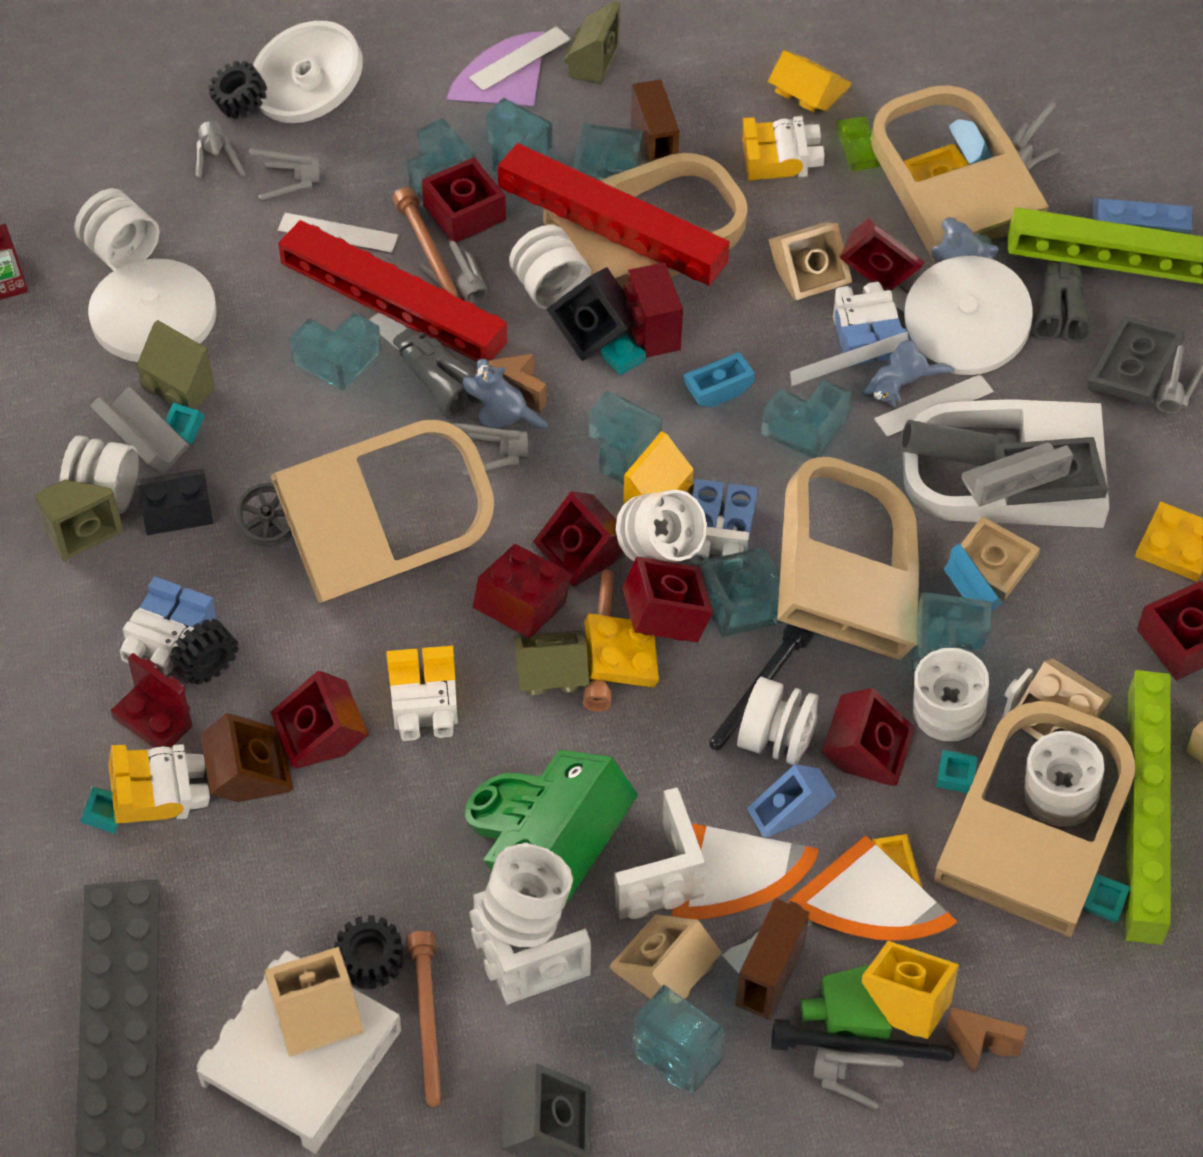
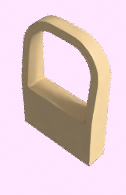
(975, 194)
(602, 253)
(338, 522)
(842, 591)
(1023, 861)

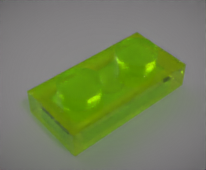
(856, 143)

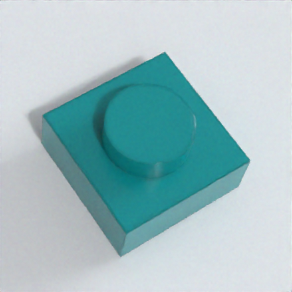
(623, 354)
(185, 421)
(956, 771)
(100, 810)
(1106, 898)

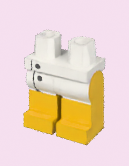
(780, 148)
(423, 704)
(155, 783)

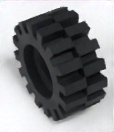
(229, 81)
(204, 651)
(371, 932)

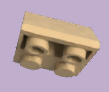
(1063, 686)
(314, 1001)

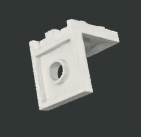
(667, 881)
(535, 968)

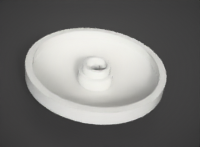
(308, 71)
(145, 292)
(968, 314)

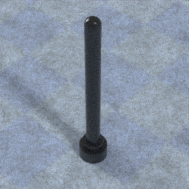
(793, 639)
(788, 1035)

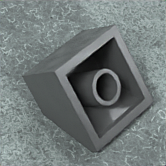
(545, 1114)

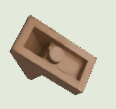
(520, 374)
(975, 1031)

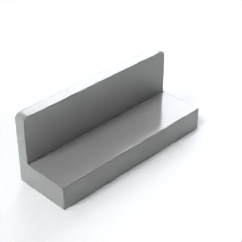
(143, 428)
(1017, 473)

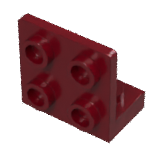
(155, 706)

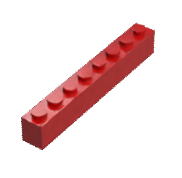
(613, 214)
(393, 292)

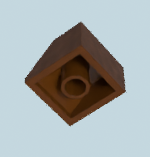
(244, 759)

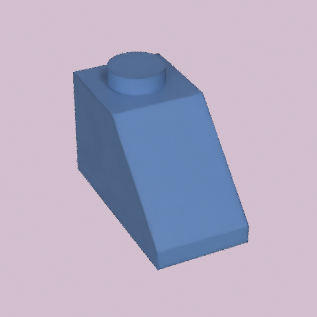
(791, 800)

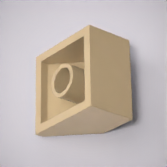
(811, 260)
(667, 953)

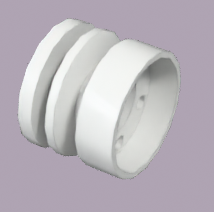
(116, 228)
(548, 264)
(107, 466)
(661, 526)
(950, 694)
(778, 721)
(1063, 778)
(525, 895)

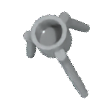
(213, 140)
(1024, 148)
(305, 169)
(470, 284)
(1171, 396)
(512, 444)
(833, 1065)

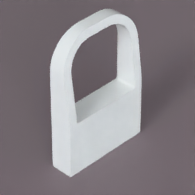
(1034, 422)

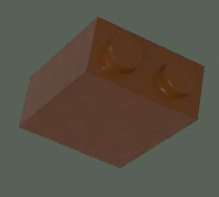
(654, 116)
(772, 958)

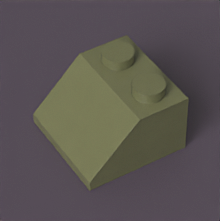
(595, 45)
(175, 367)
(78, 516)
(551, 662)

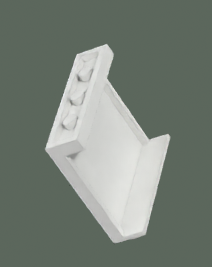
(302, 1090)

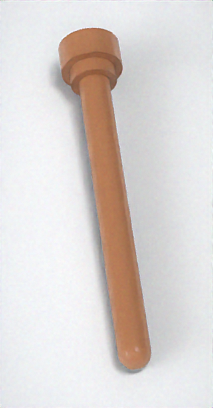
(408, 204)
(597, 694)
(421, 947)

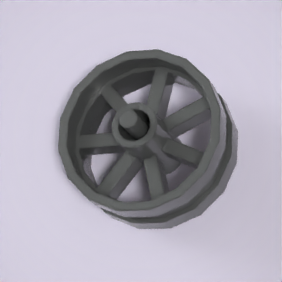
(266, 513)

